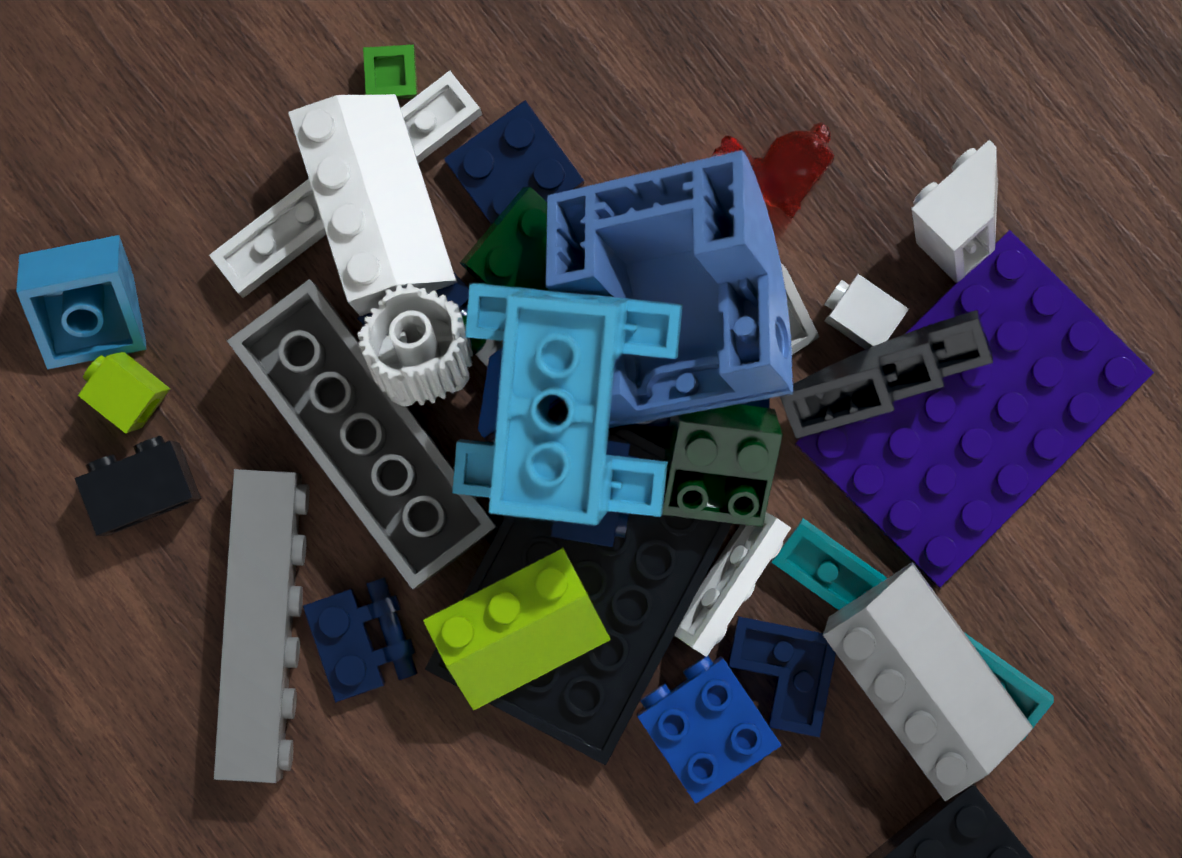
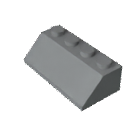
(927, 681)

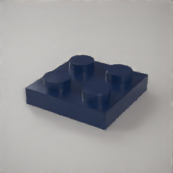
(512, 156)

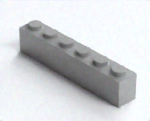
(259, 626)

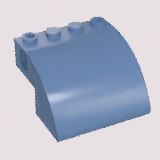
(692, 240)

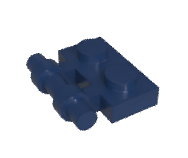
(346, 645)

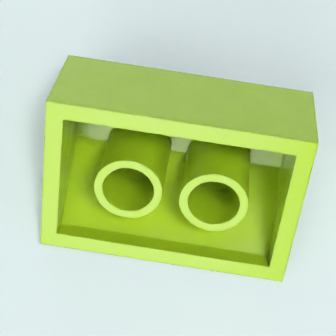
(517, 629)

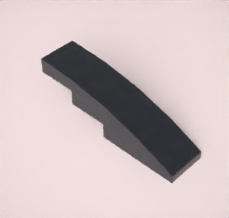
(887, 372)

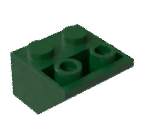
(722, 464)

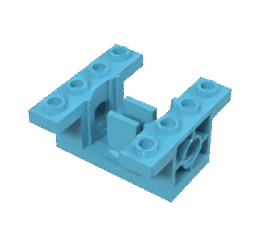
(569, 350)

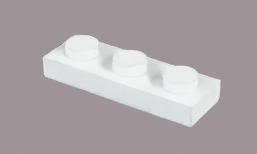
(730, 583)

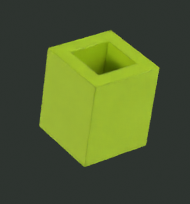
(122, 391)

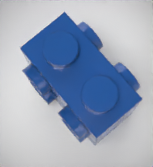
(707, 727)

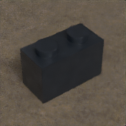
(137, 486)

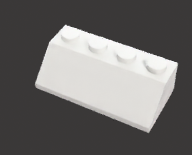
(371, 197)

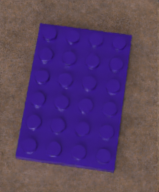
(973, 452)

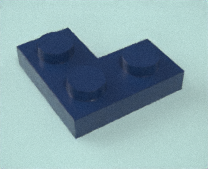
(802, 667)

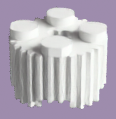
(416, 346)

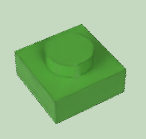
(390, 71)

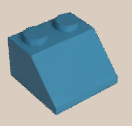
(81, 301)

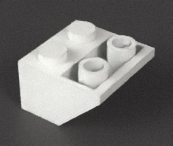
(959, 215)

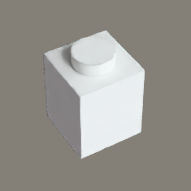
(864, 312)

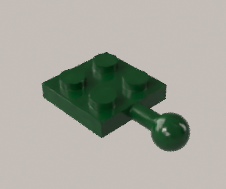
(512, 249)

